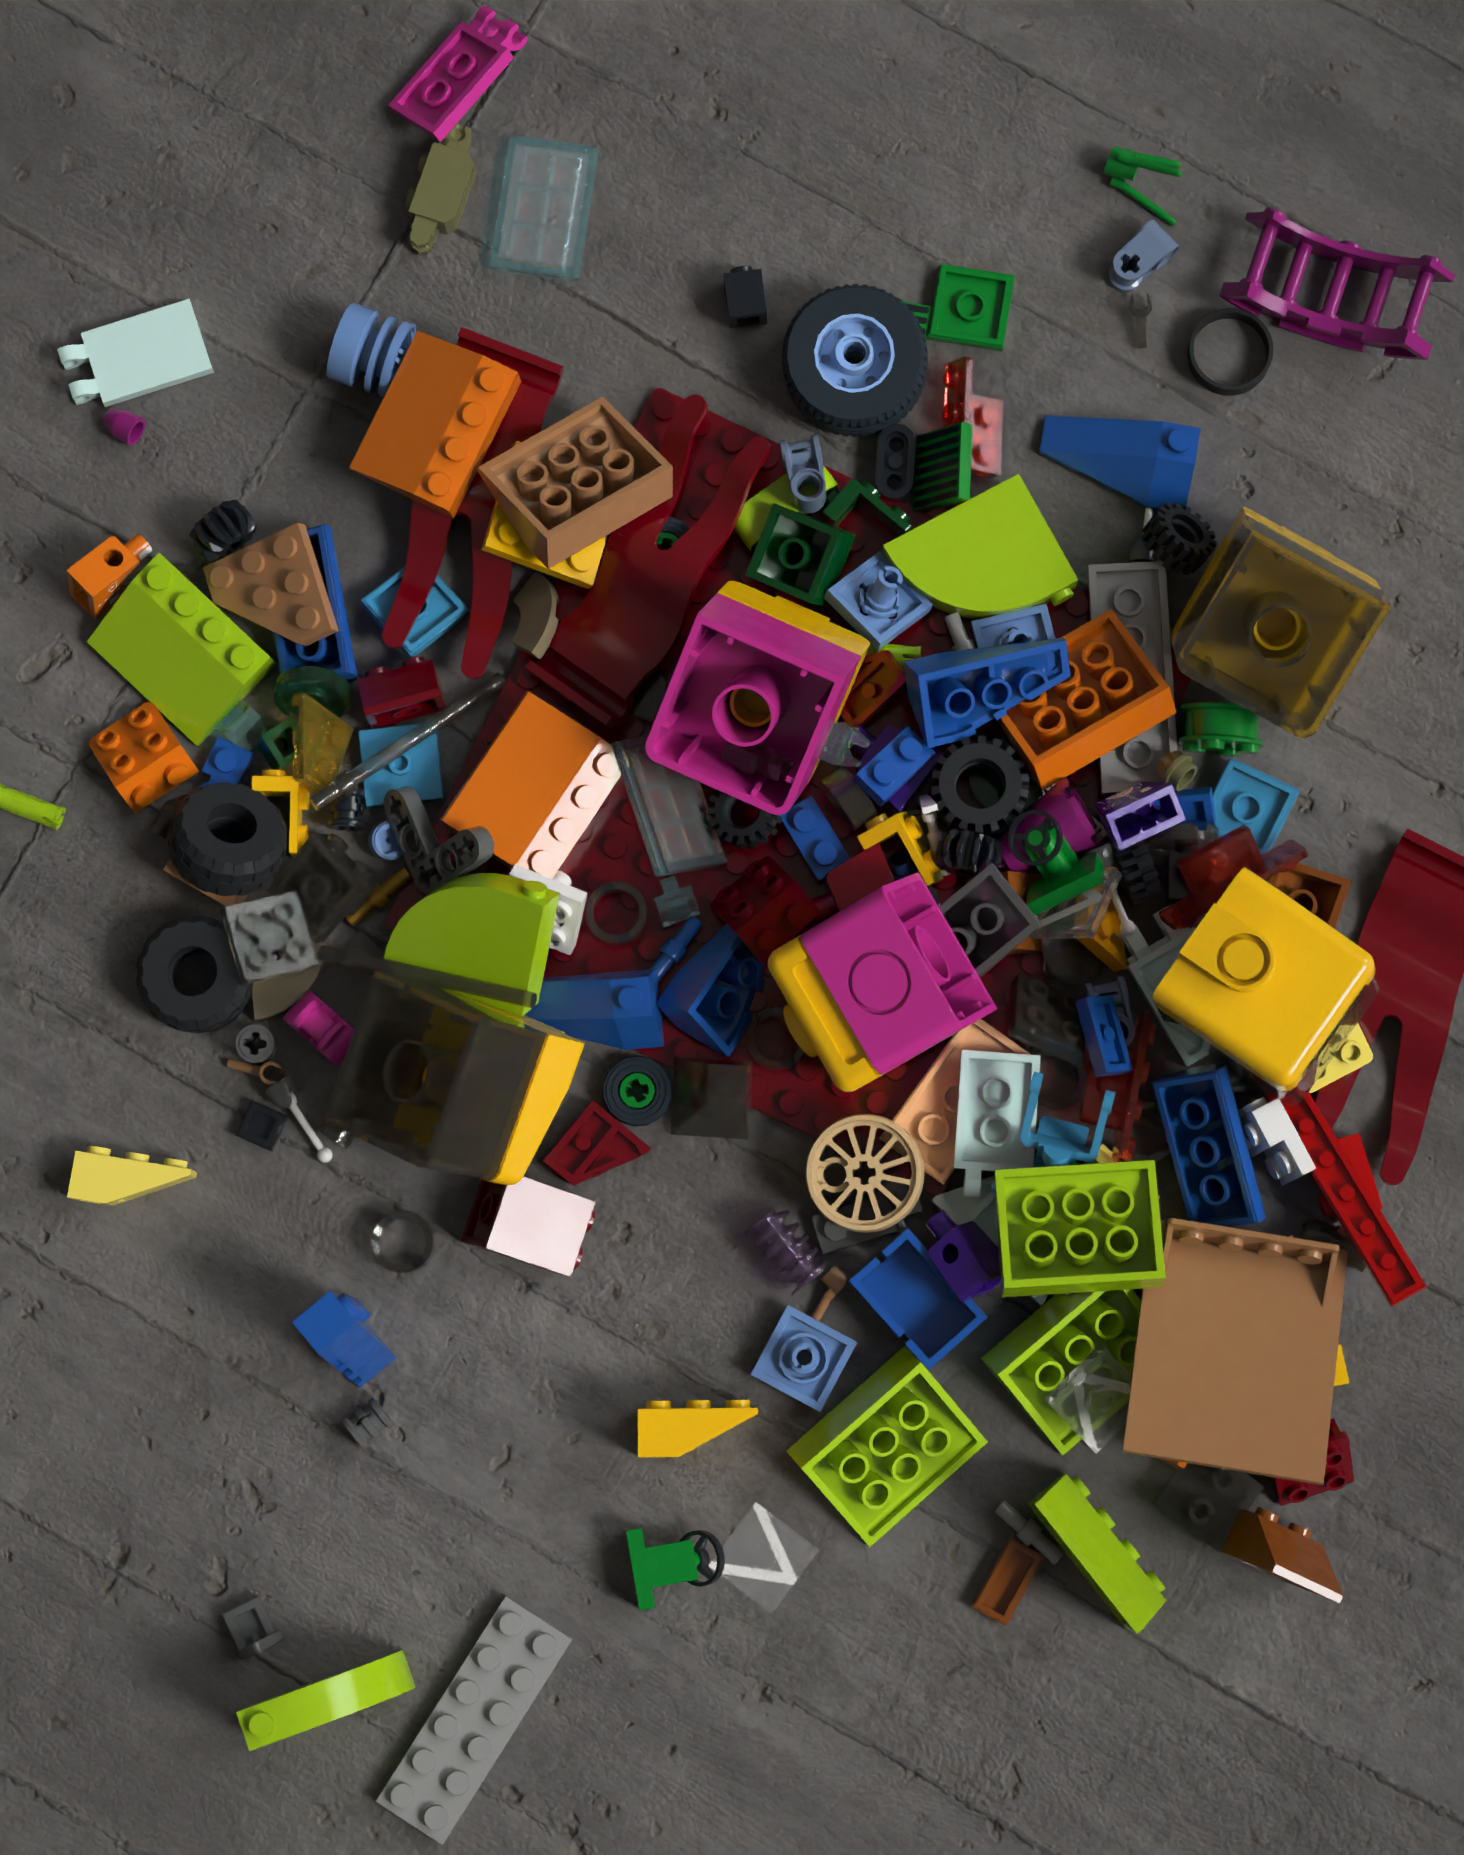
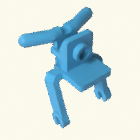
(1058, 1140)

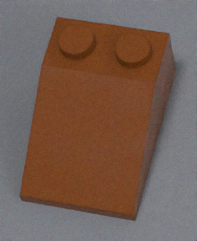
(1282, 1552)

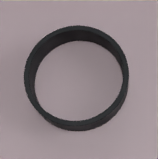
(1237, 314)

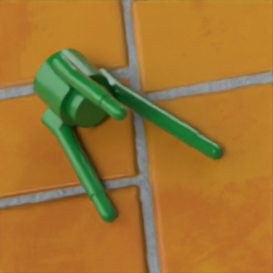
(1125, 164)

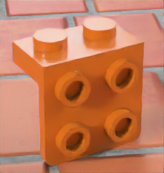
(142, 756)

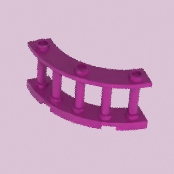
(1325, 324)

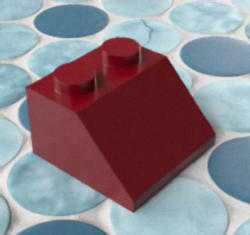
(401, 693)

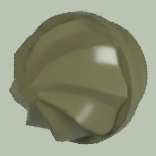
(1176, 769)

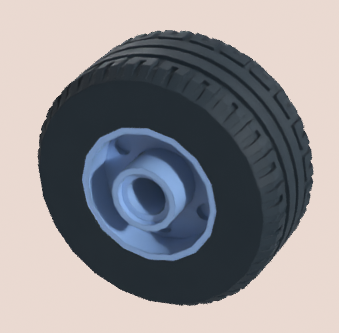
(861, 395)

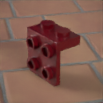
(764, 907)

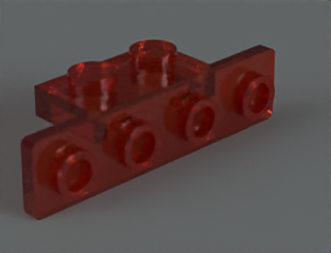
(980, 411)
(1216, 865)
(1126, 1105)

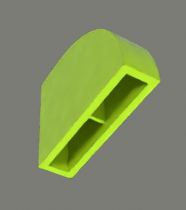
(985, 556)
(481, 930)
(325, 1700)

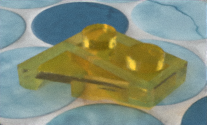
(318, 743)

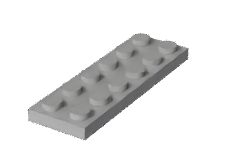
(1141, 603)
(474, 1720)

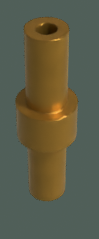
(381, 895)

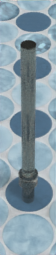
(347, 782)
(360, 961)

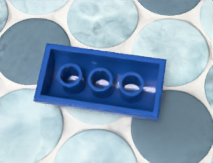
(333, 651)
(1208, 1146)

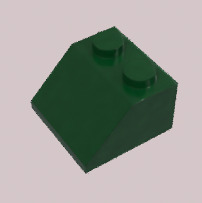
(800, 554)

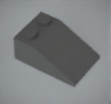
(988, 919)

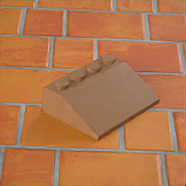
(578, 481)

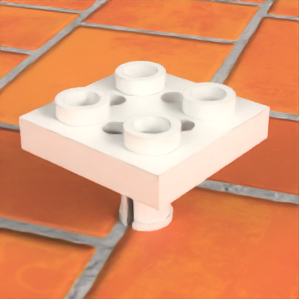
(569, 907)

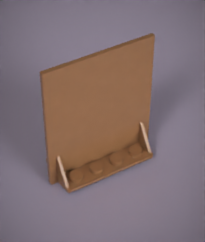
(1238, 1352)

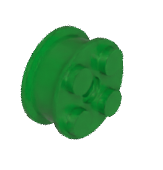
(1221, 728)

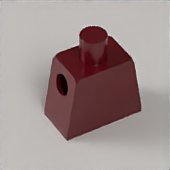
(853, 881)

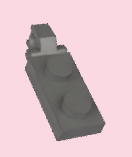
(835, 1238)

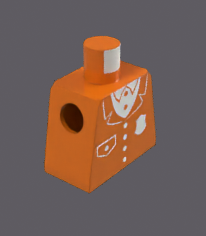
(105, 573)

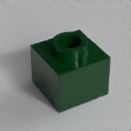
(283, 732)

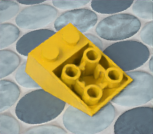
(681, 1430)

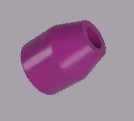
(124, 425)

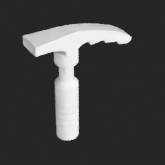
(930, 815)

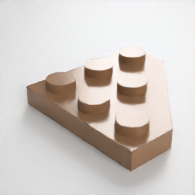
(276, 586)

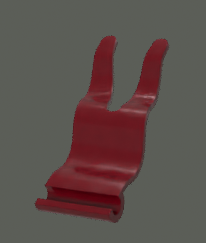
(431, 528)
(644, 592)
(1419, 962)

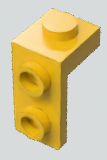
(278, 785)
(910, 831)

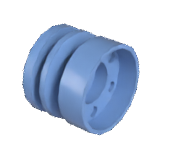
(363, 348)

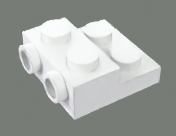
(1271, 1131)

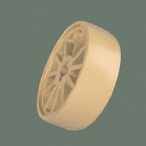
(816, 1169)

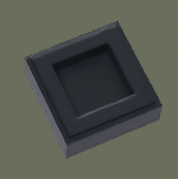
(262, 1126)

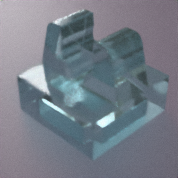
(237, 724)
(839, 742)
(675, 903)

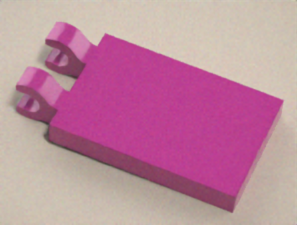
(458, 73)

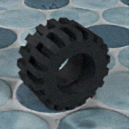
(986, 755)

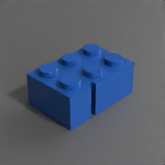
(916, 1300)

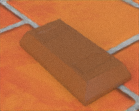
(1008, 1581)

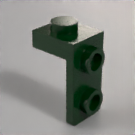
(842, 502)

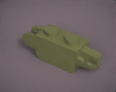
(442, 189)

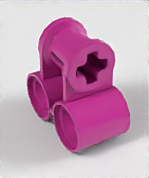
(320, 1026)

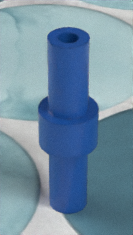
(674, 949)

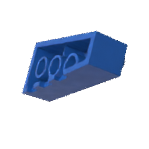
(344, 1338)

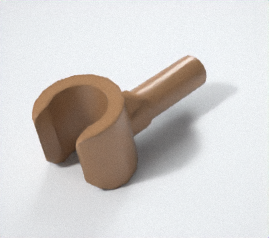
(253, 1069)
(835, 1280)

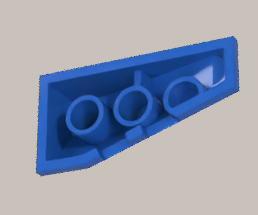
(1135, 457)
(970, 687)
(715, 992)
(604, 1008)

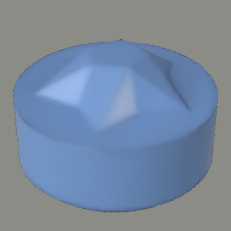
(384, 842)

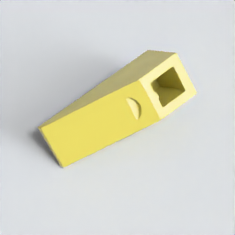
(114, 1180)

